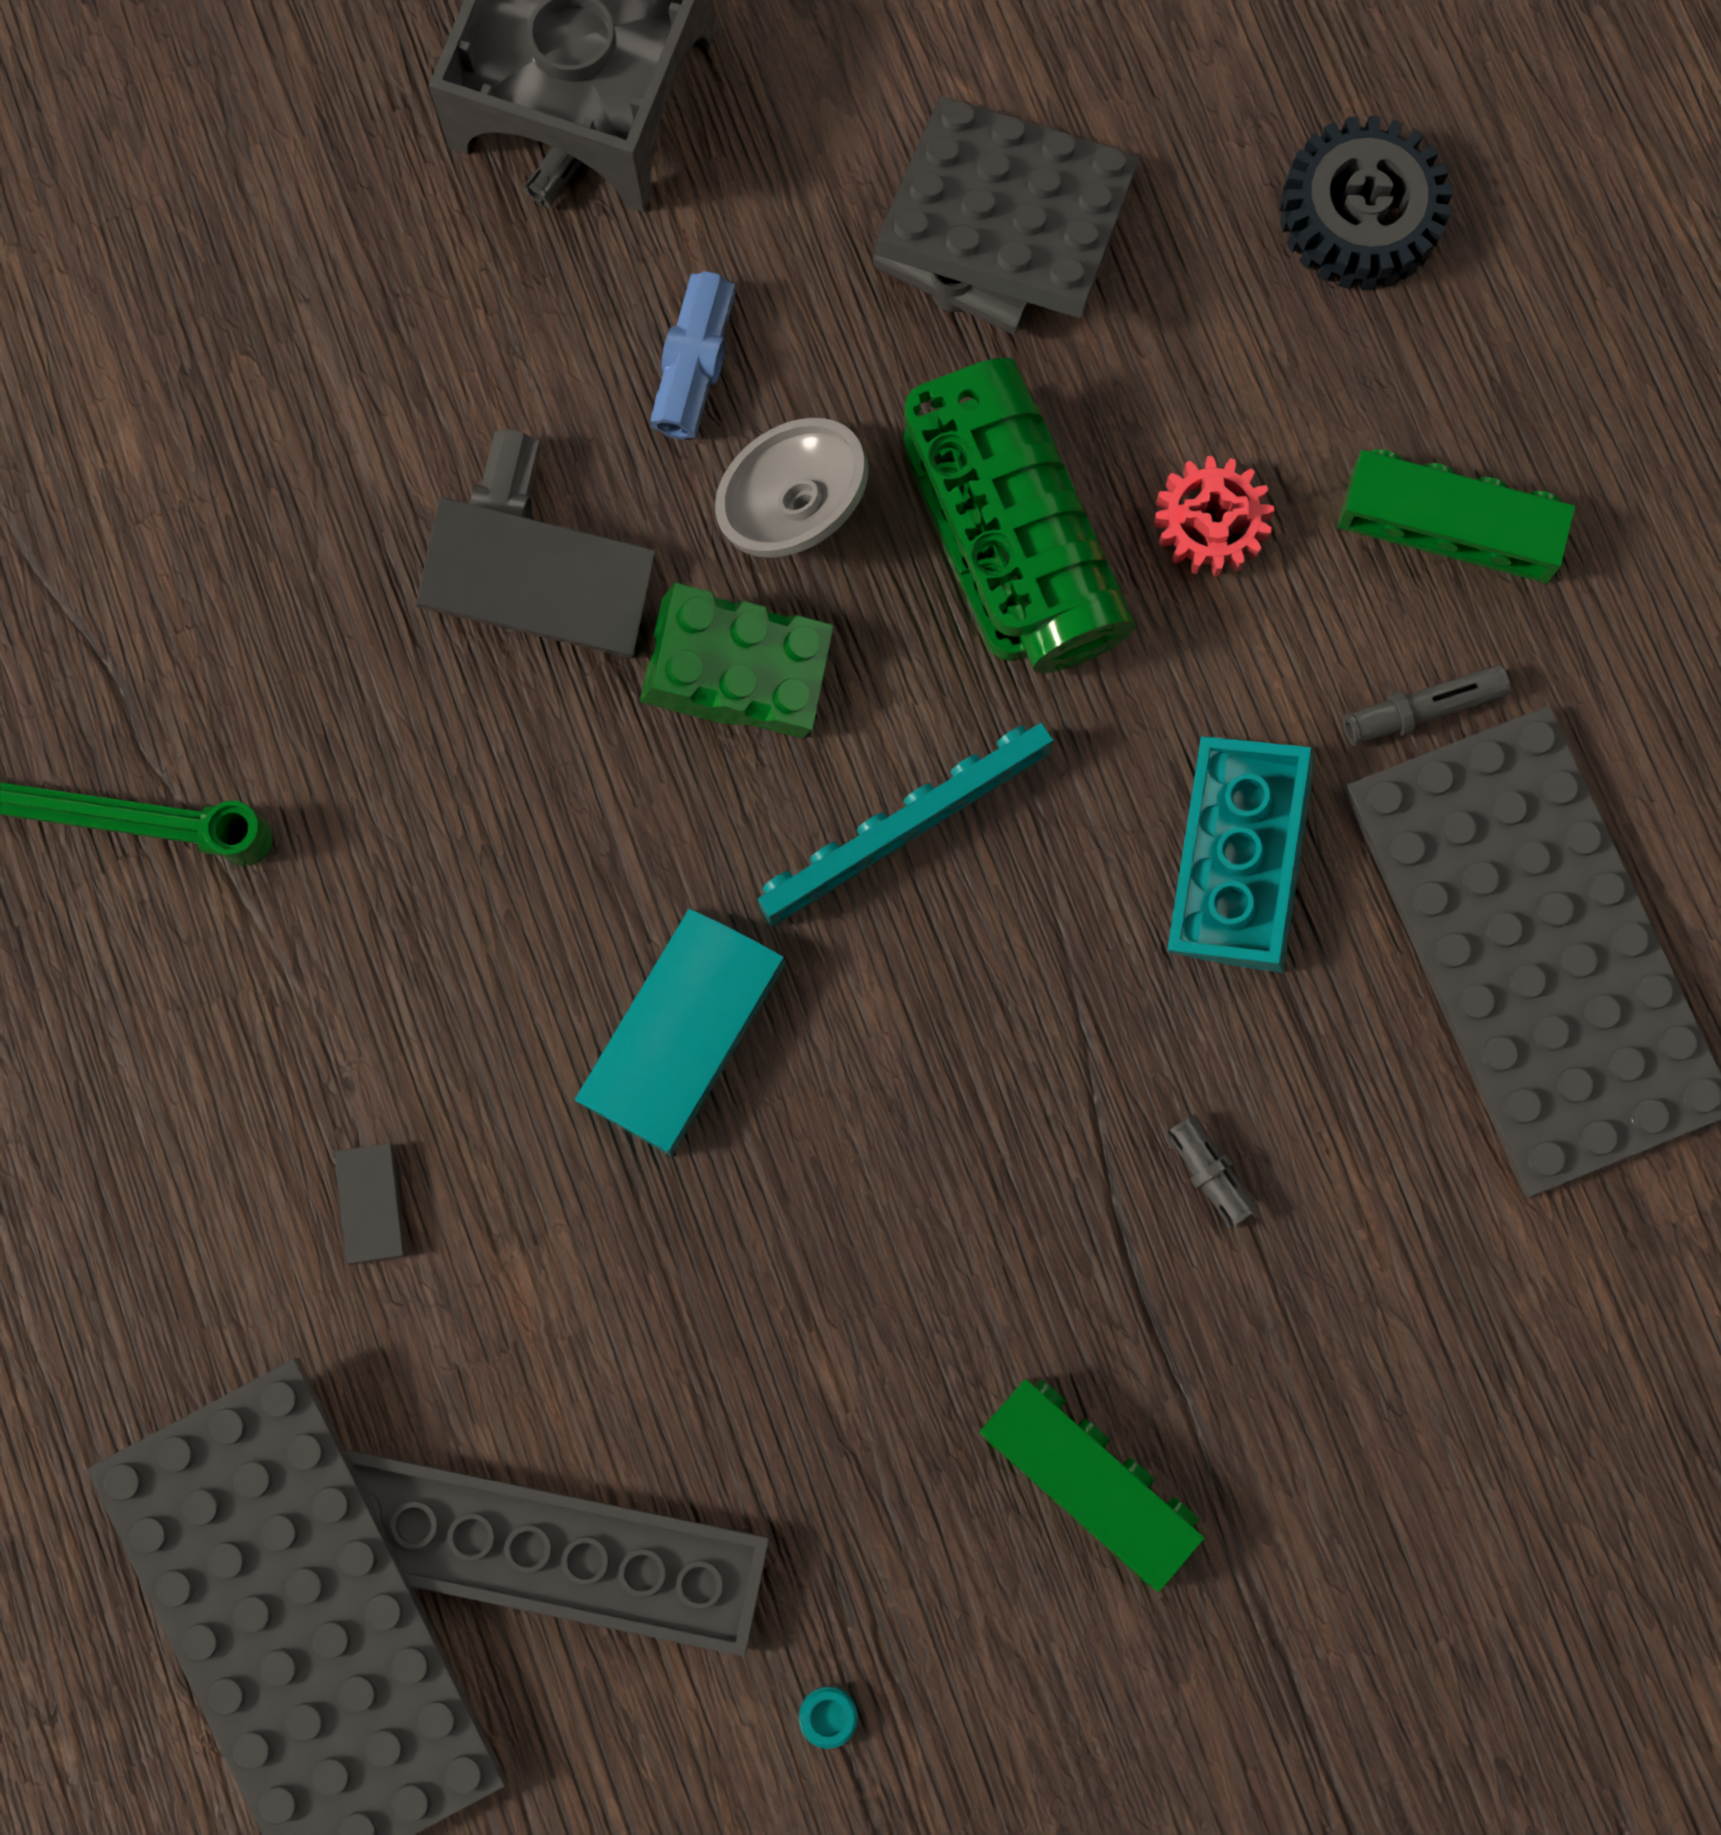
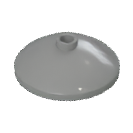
(792, 487)

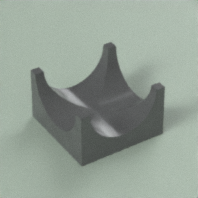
(570, 77)

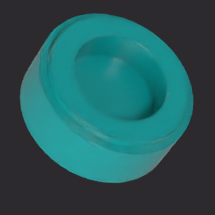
(828, 1717)

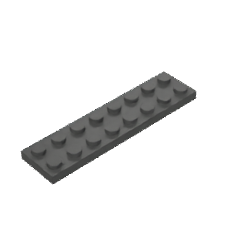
(567, 1554)

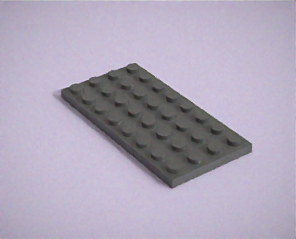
(1538, 951)
(296, 1617)

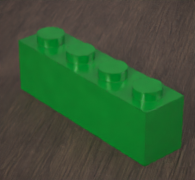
(1456, 515)
(1091, 1484)

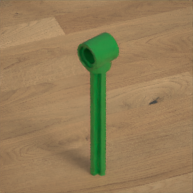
(205, 828)

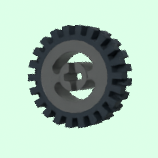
(1374, 166)

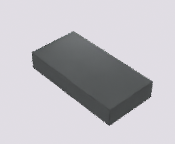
(369, 1204)

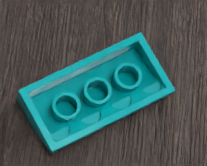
(1242, 853)
(680, 1031)

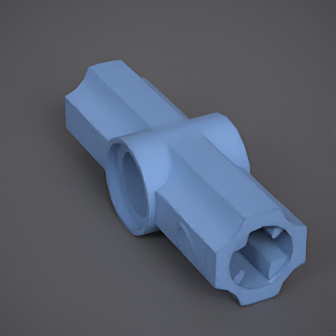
(693, 355)

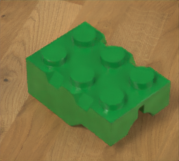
(736, 662)

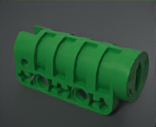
(1026, 518)

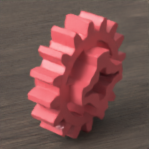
(1211, 536)

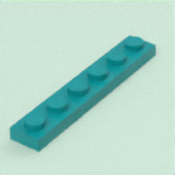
(923, 810)

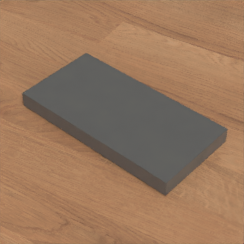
(535, 578)

